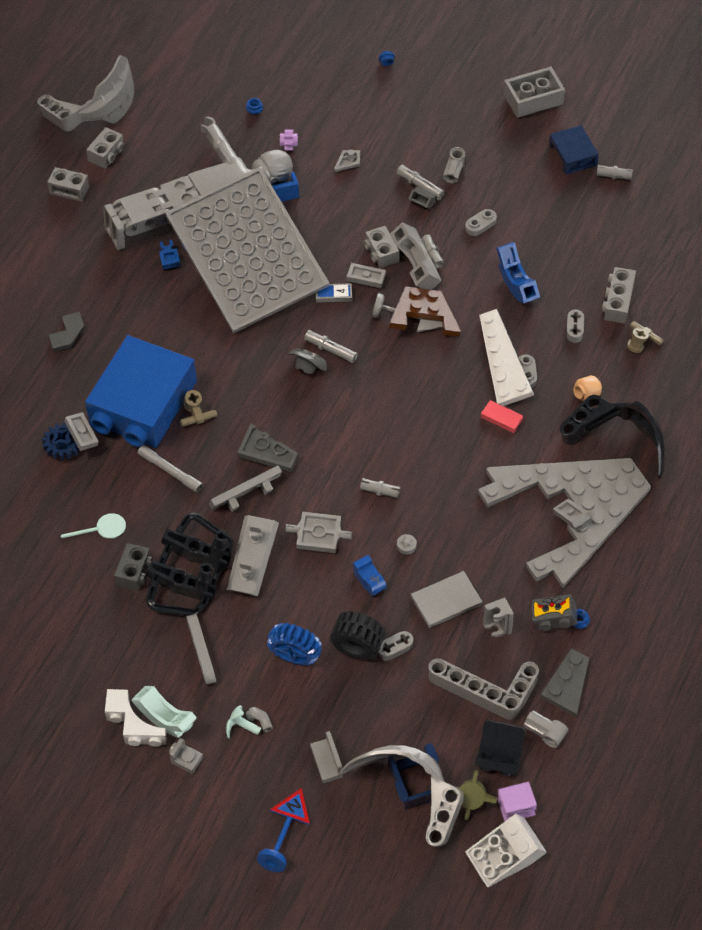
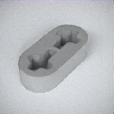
(579, 326)
(395, 645)

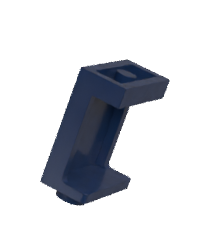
(574, 149)

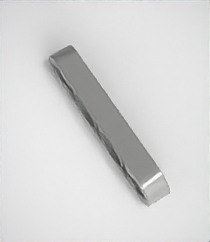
(201, 649)

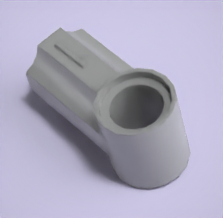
(454, 165)
(550, 731)

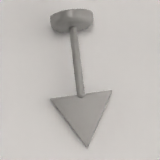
(424, 325)

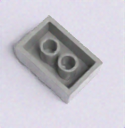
(534, 92)

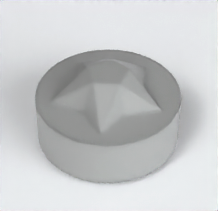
(406, 544)

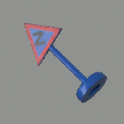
(292, 808)

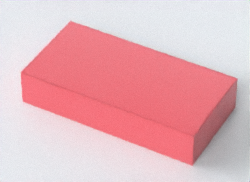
(502, 416)

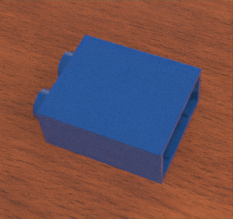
(140, 392)

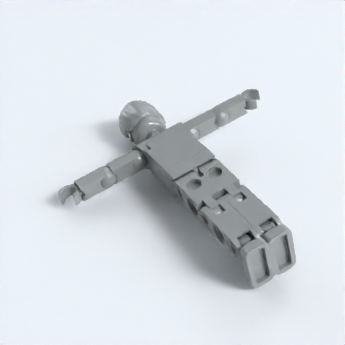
(148, 208)

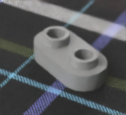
(483, 221)
(529, 368)

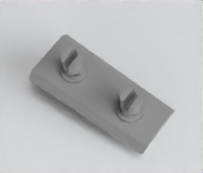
(252, 554)

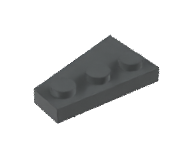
(260, 448)
(567, 683)

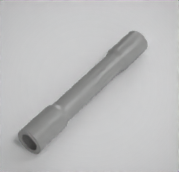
(186, 479)

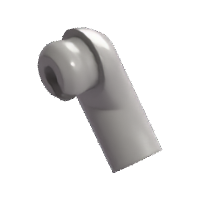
(256, 713)

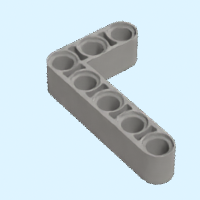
(485, 688)

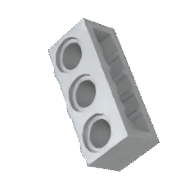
(618, 295)

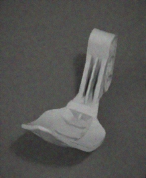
(109, 101)
(439, 788)

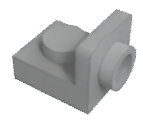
(184, 756)

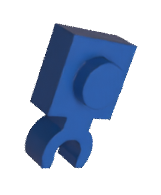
(169, 256)

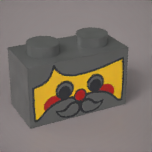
(554, 612)

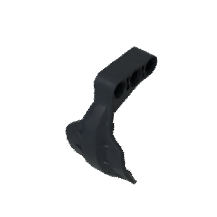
(605, 411)

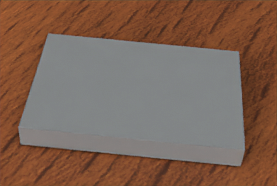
(446, 599)

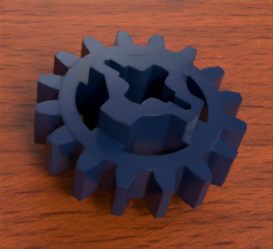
(62, 442)

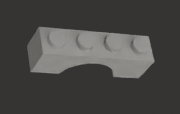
(409, 242)

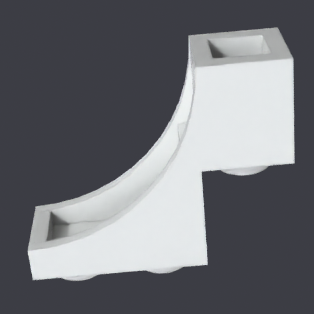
(135, 730)

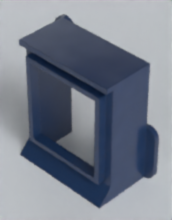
(395, 766)

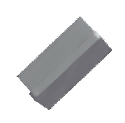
(327, 759)

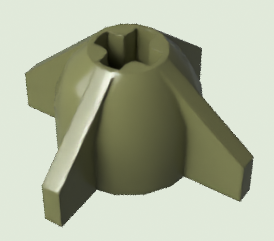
(474, 794)

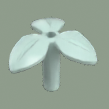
(237, 719)

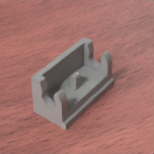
(498, 615)

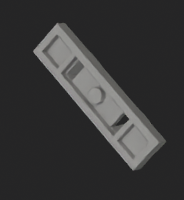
(230, 496)

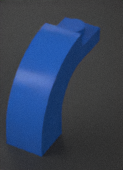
(517, 281)

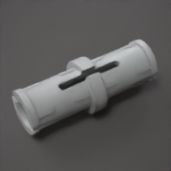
(614, 172)
(433, 251)
(380, 488)

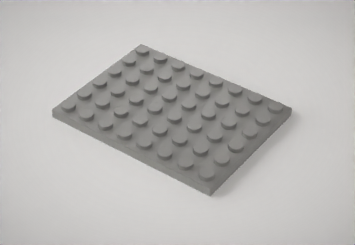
(247, 249)

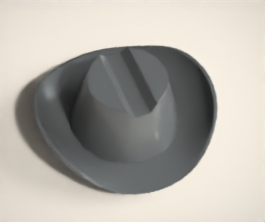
(308, 360)

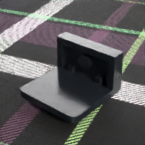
(500, 747)

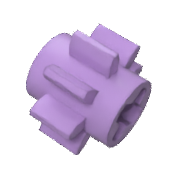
(288, 140)

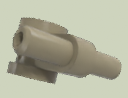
(639, 336)
(197, 415)

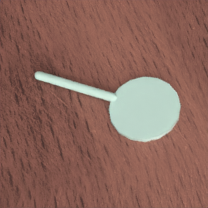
(108, 526)

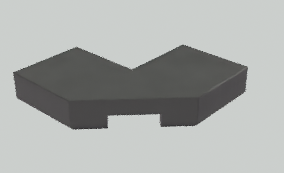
(66, 339)

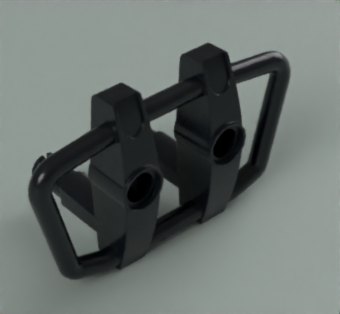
(200, 587)

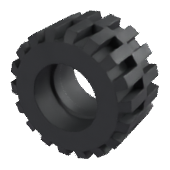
(357, 635)

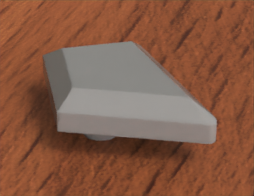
(348, 159)

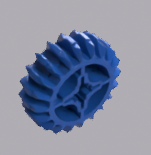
(294, 644)

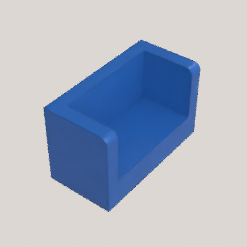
(287, 190)

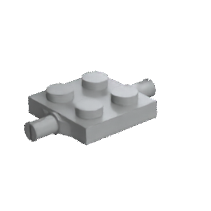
(318, 532)

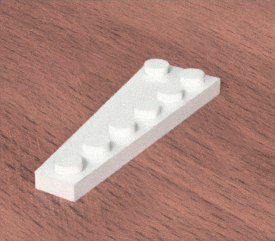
(506, 370)

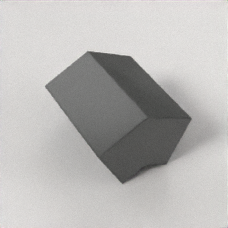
(422, 197)

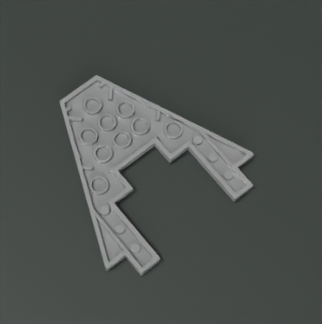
(601, 487)

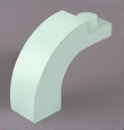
(162, 713)

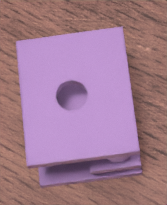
(517, 800)

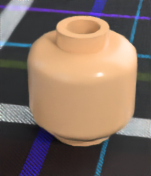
(587, 386)

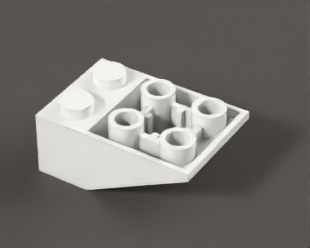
(505, 850)

